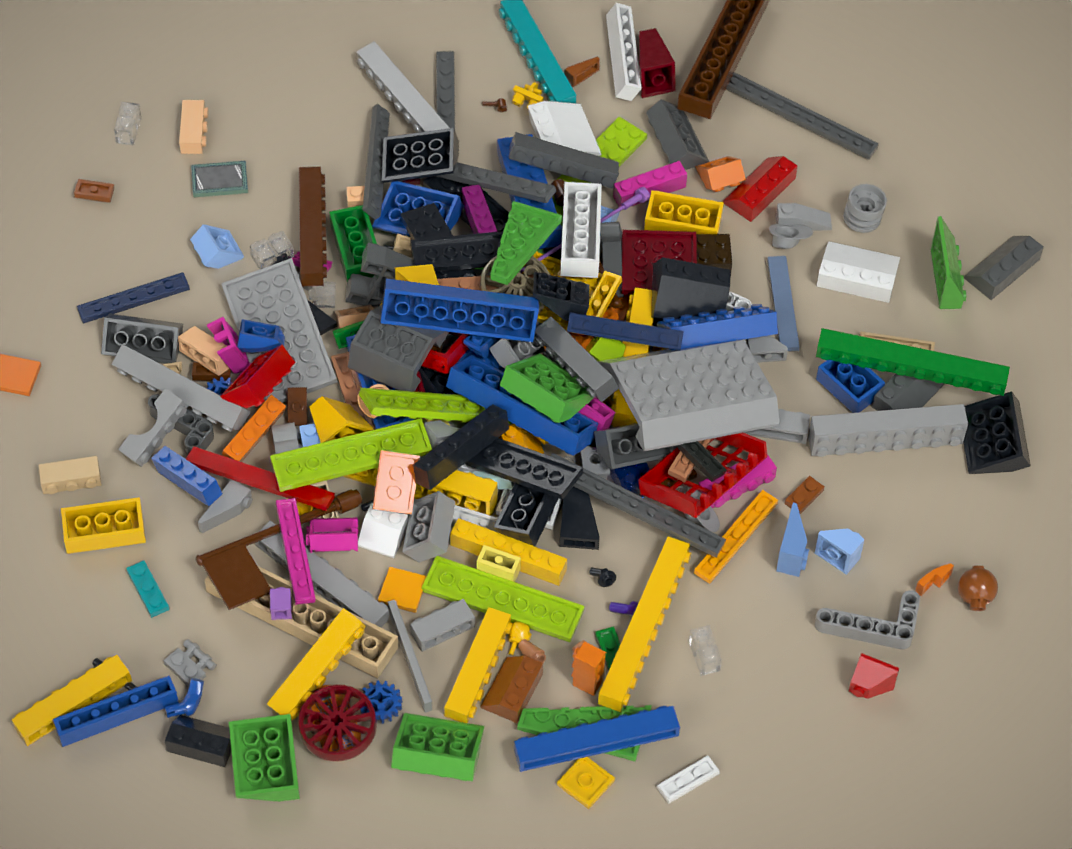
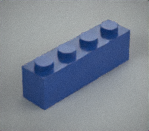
(187, 476)

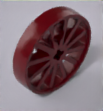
(329, 727)

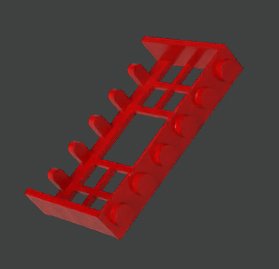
(651, 485)

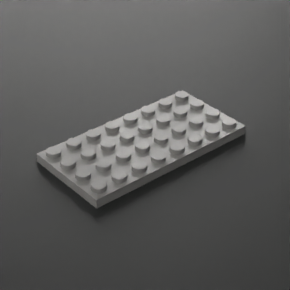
(278, 299)

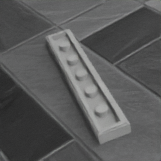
(410, 656)

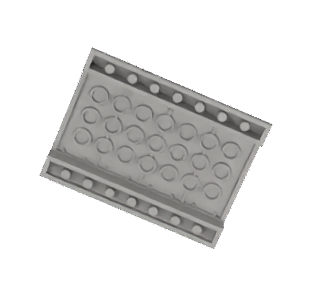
(694, 393)

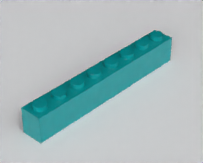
(536, 51)

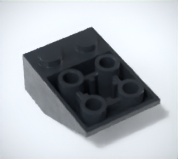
(561, 294)

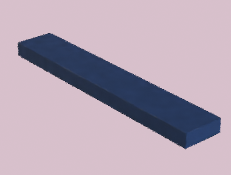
(133, 297)
(625, 331)

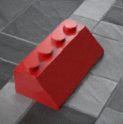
(762, 187)
(259, 378)

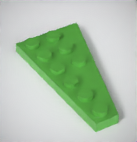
(521, 238)
(545, 720)

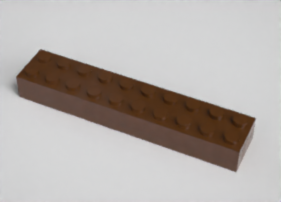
(720, 56)

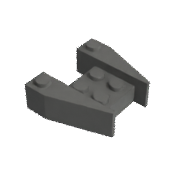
(380, 262)

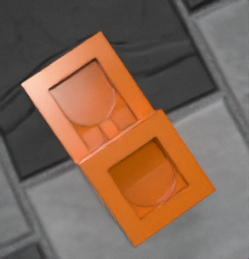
(937, 577)

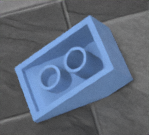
(793, 550)

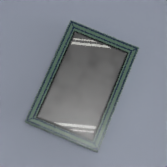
(219, 179)

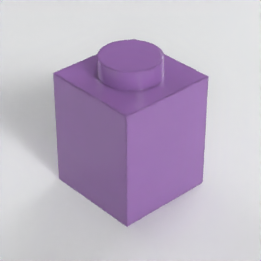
(280, 603)

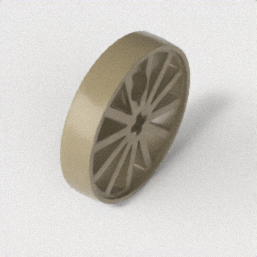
(519, 285)

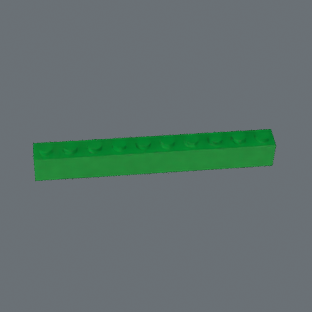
(912, 362)

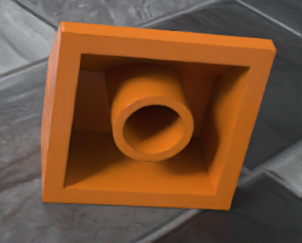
(721, 173)

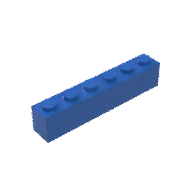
(115, 711)

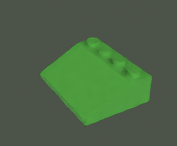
(947, 267)
(545, 387)
(437, 747)
(264, 758)

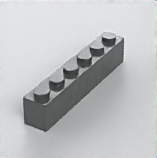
(563, 160)
(575, 359)

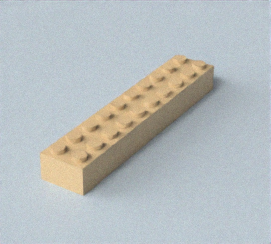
(310, 621)

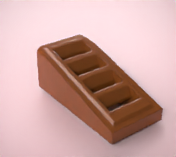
(581, 71)

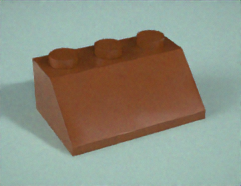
(513, 687)

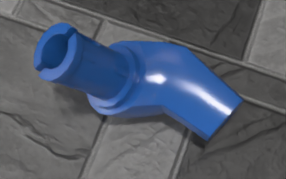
(190, 701)

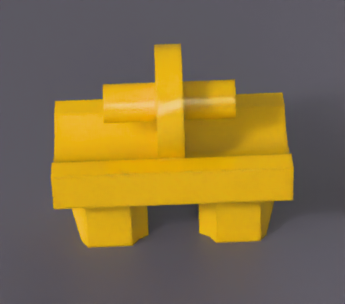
(527, 93)

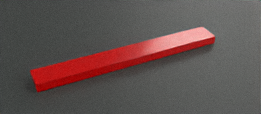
(258, 478)

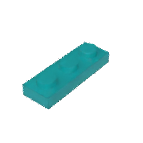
(147, 589)

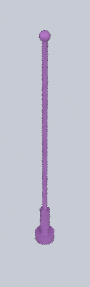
(641, 196)

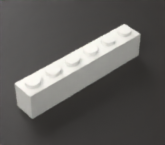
(623, 52)

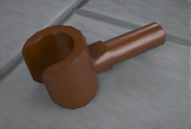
(500, 104)

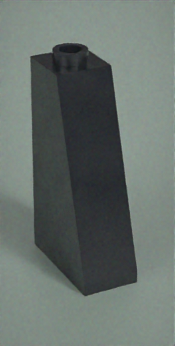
(578, 522)

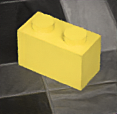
(499, 563)

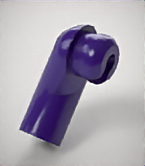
(623, 608)

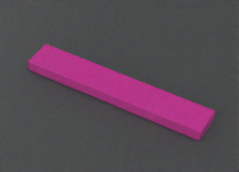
(295, 551)

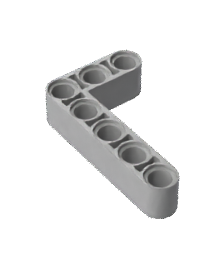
(874, 625)

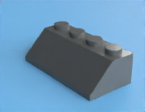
(676, 135)
(1005, 265)
(147, 336)
(905, 393)
(621, 448)

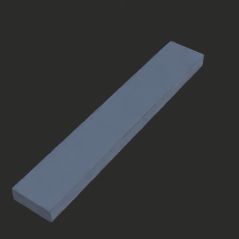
(783, 302)

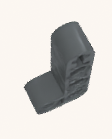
(612, 249)
(193, 431)

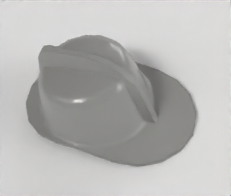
(789, 235)
(707, 518)

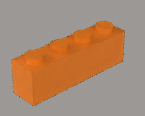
(254, 429)

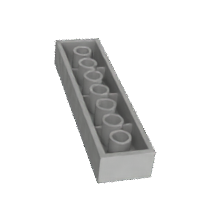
(887, 430)

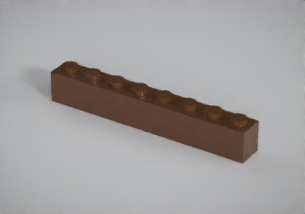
(312, 227)

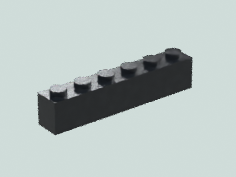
(461, 447)

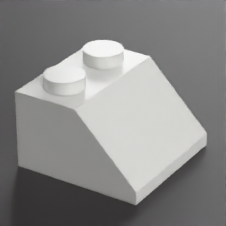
(383, 531)

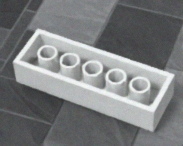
(581, 230)

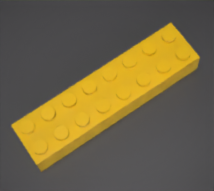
(639, 312)
(464, 488)

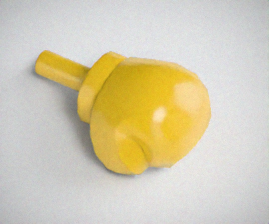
(518, 632)

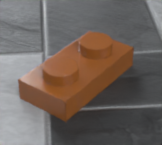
(94, 190)
(805, 494)

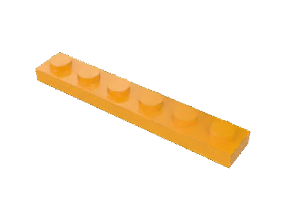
(737, 536)

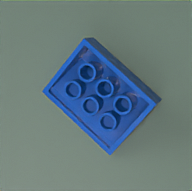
(406, 197)

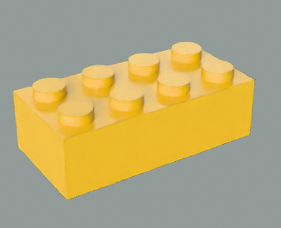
(683, 213)
(103, 525)

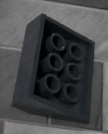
(419, 155)
(687, 288)
(995, 436)

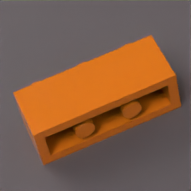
(588, 668)

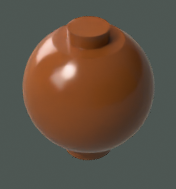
(978, 587)

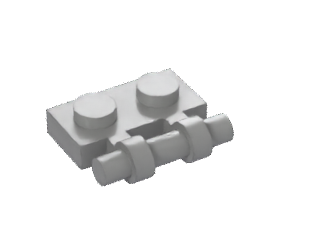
(182, 665)

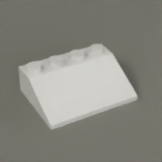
(563, 125)
(858, 271)

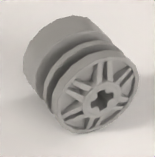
(865, 208)

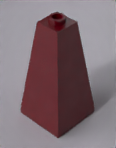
(656, 65)

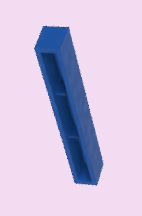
(596, 738)

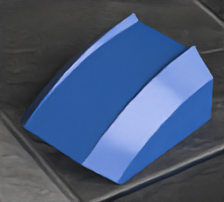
(259, 336)

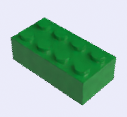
(352, 234)

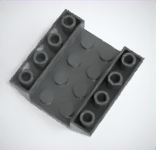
(392, 351)

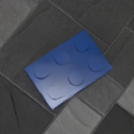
(850, 384)

